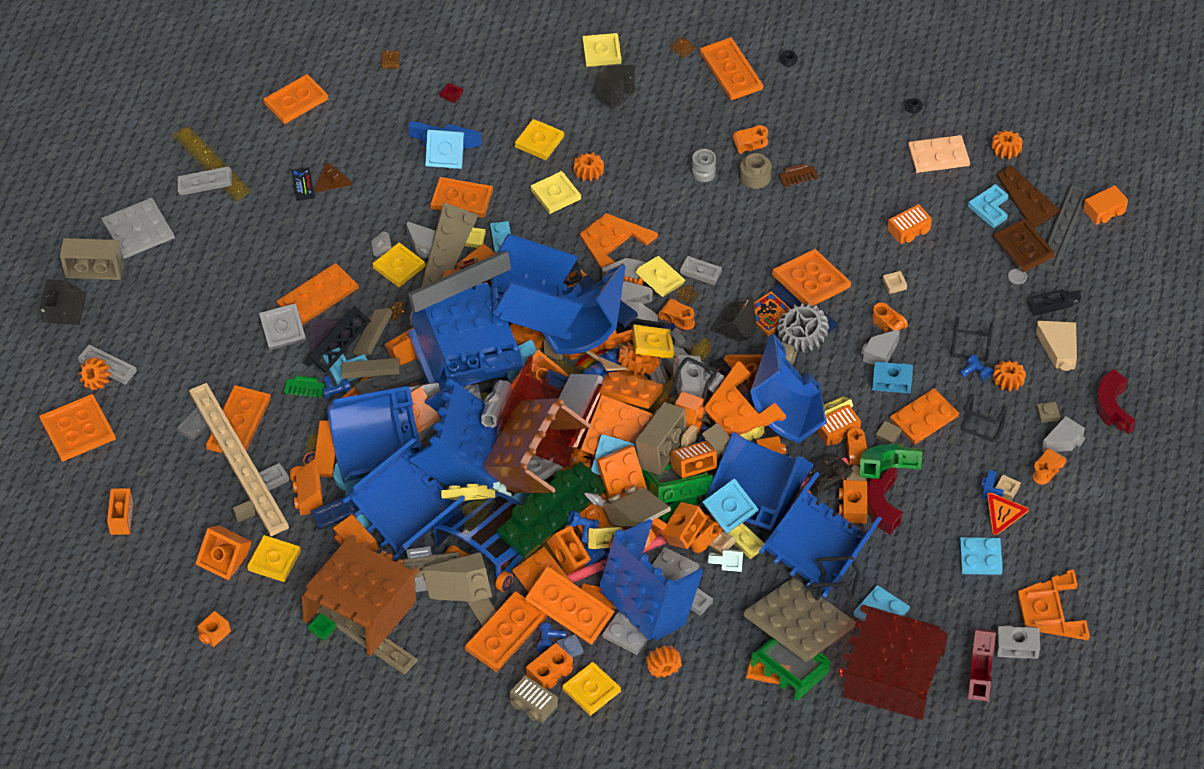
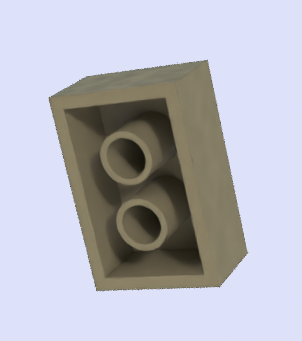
(92, 258)
(661, 437)

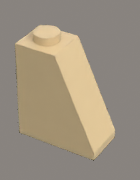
(1059, 342)

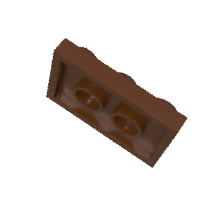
(1024, 245)

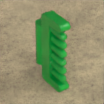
(306, 383)

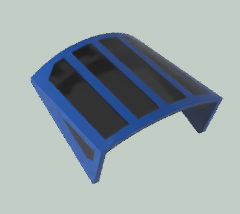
(478, 525)

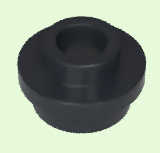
(788, 58)
(913, 108)

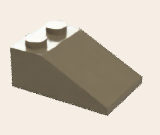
(634, 507)
(458, 579)

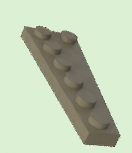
(448, 242)

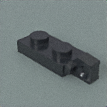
(1053, 301)

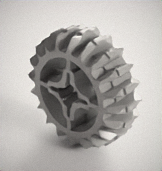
(811, 319)

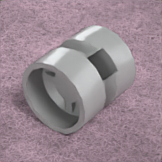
(704, 165)

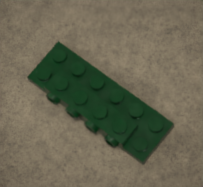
(549, 512)

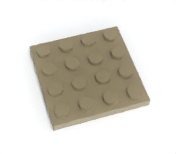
(799, 619)

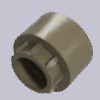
(755, 171)

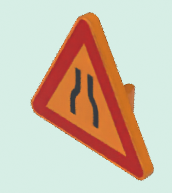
(1003, 512)

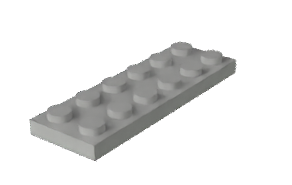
(620, 629)

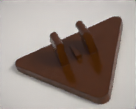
(331, 179)

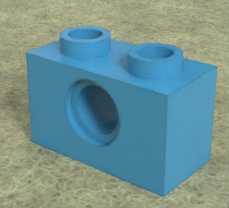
(892, 377)

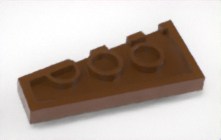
(1028, 199)

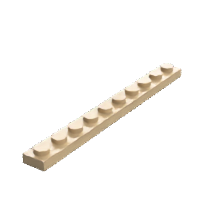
(239, 459)

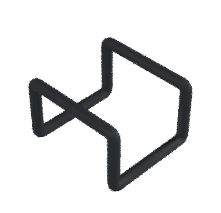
(956, 330)
(705, 396)
(1002, 415)
(850, 593)

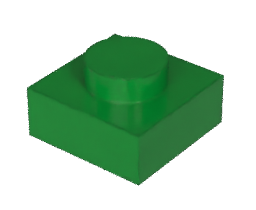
(322, 627)

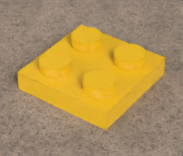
(539, 139)
(399, 265)
(652, 341)
(274, 558)
(591, 688)

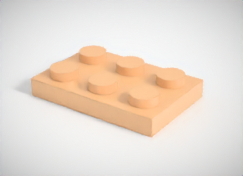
(938, 153)

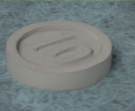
(1016, 276)

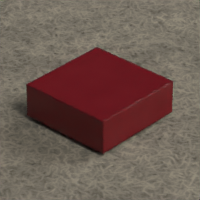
(451, 93)

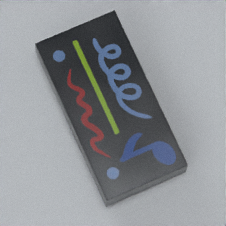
(303, 184)

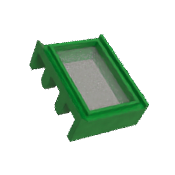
(671, 487)
(790, 667)

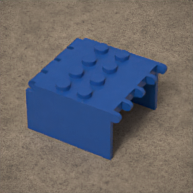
(534, 287)
(461, 328)
(461, 440)
(401, 501)
(811, 533)
(641, 590)

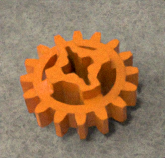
(637, 362)

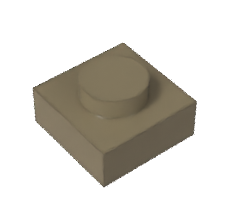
(1048, 412)

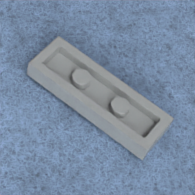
(204, 180)
(119, 369)

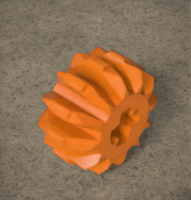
(1006, 144)
(588, 166)
(94, 373)
(1009, 375)
(663, 661)

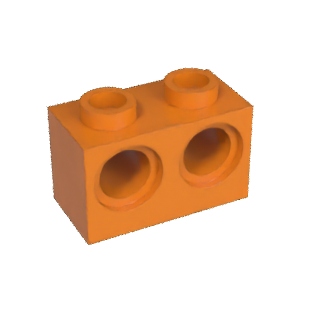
(547, 665)

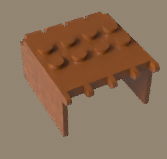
(522, 437)
(363, 588)

